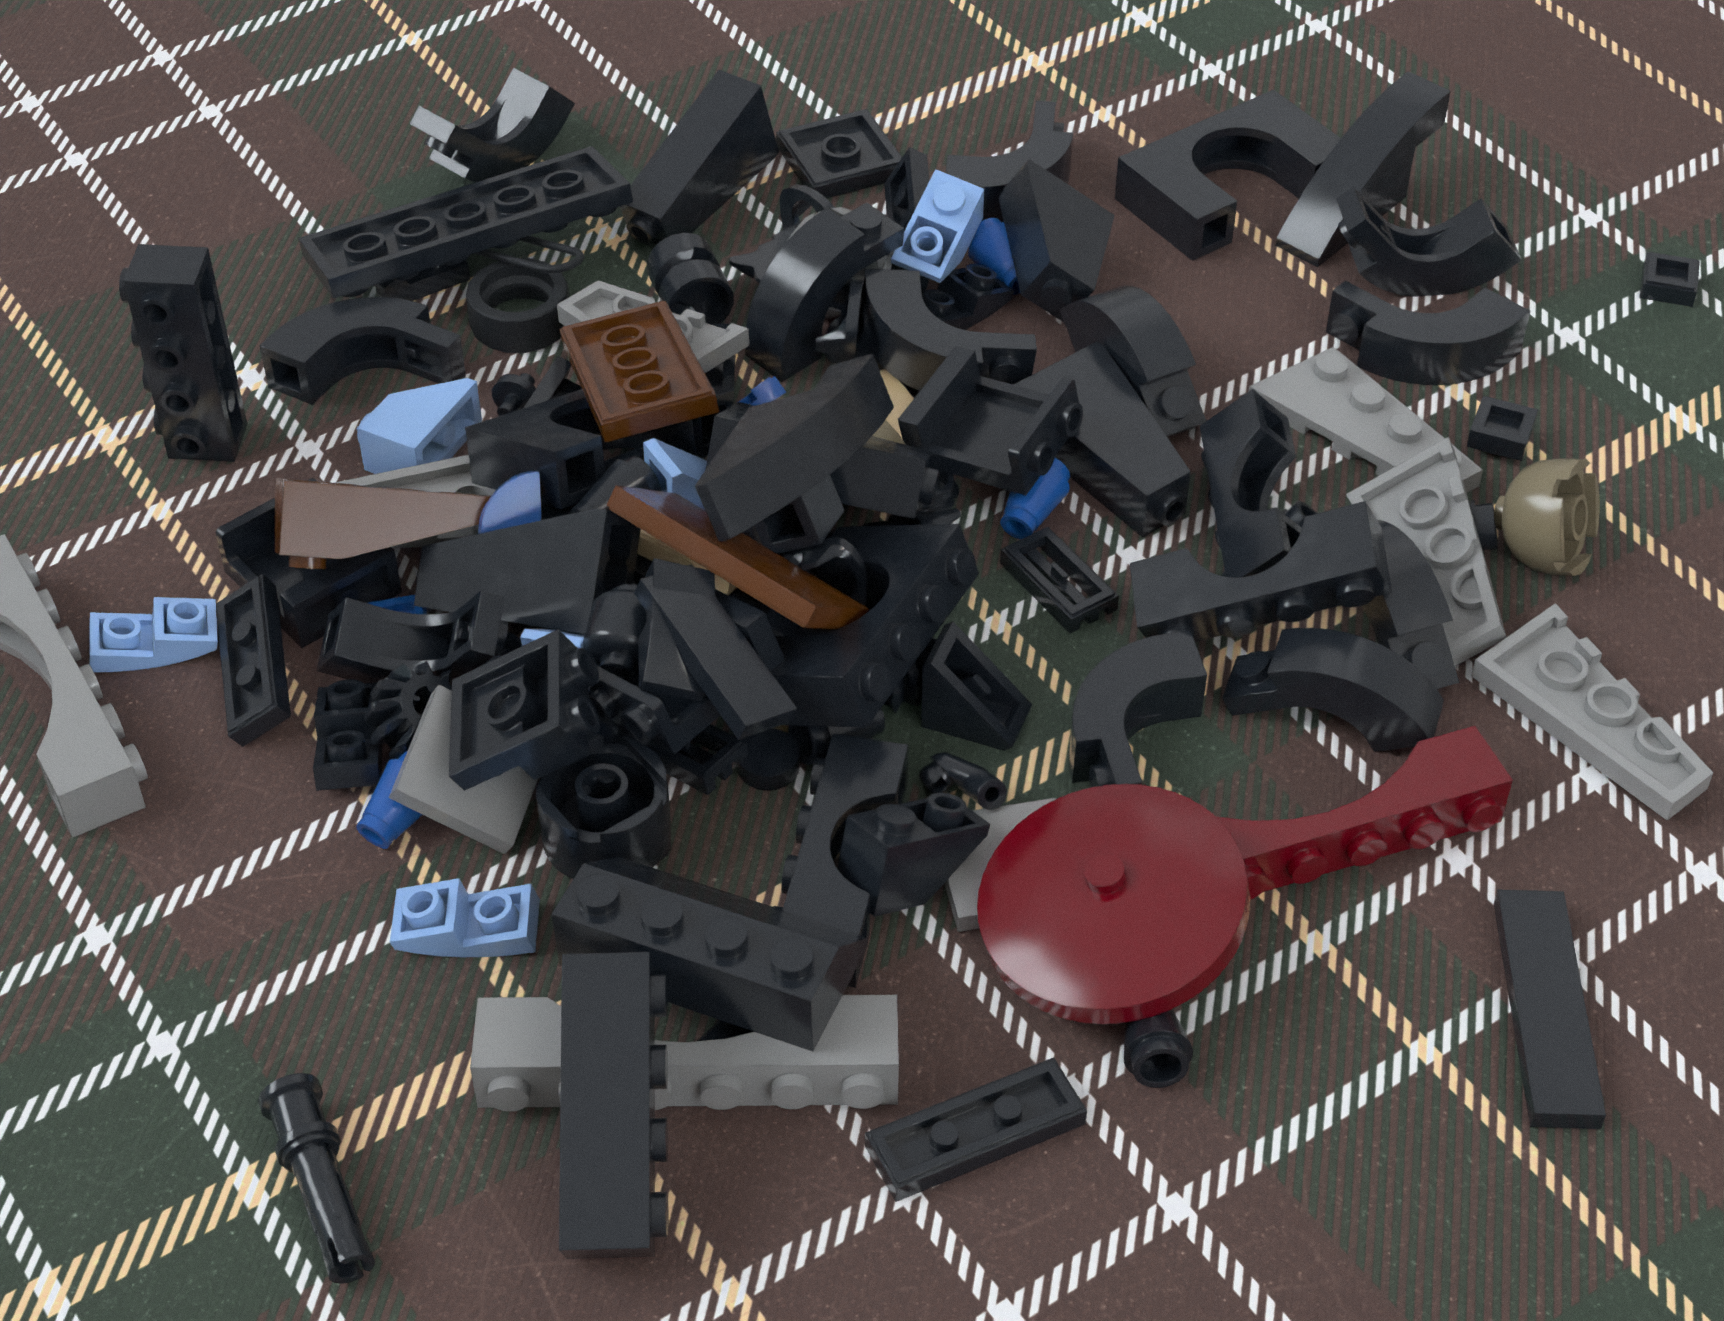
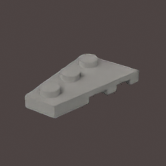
(708, 342)

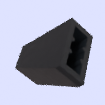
(1053, 238)

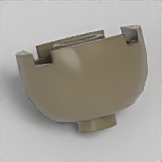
(1550, 514)

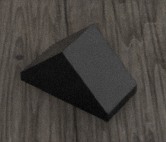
(969, 694)

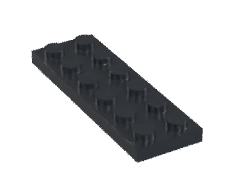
(464, 222)

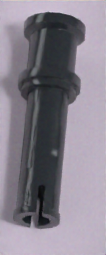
(309, 1151)

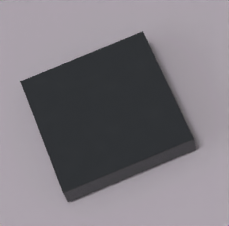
(839, 153)

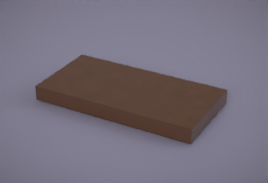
(637, 371)
(736, 560)

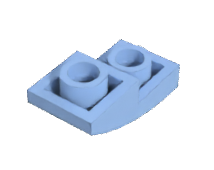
(171, 634)
(452, 923)

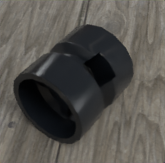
(690, 277)

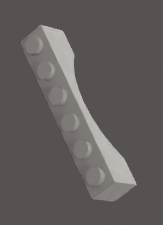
(81, 752)
(852, 1064)

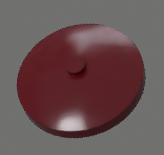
(1114, 903)

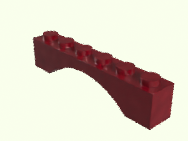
(1439, 792)

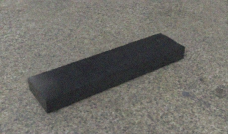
(1548, 1010)

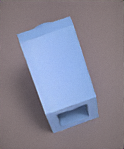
(941, 227)

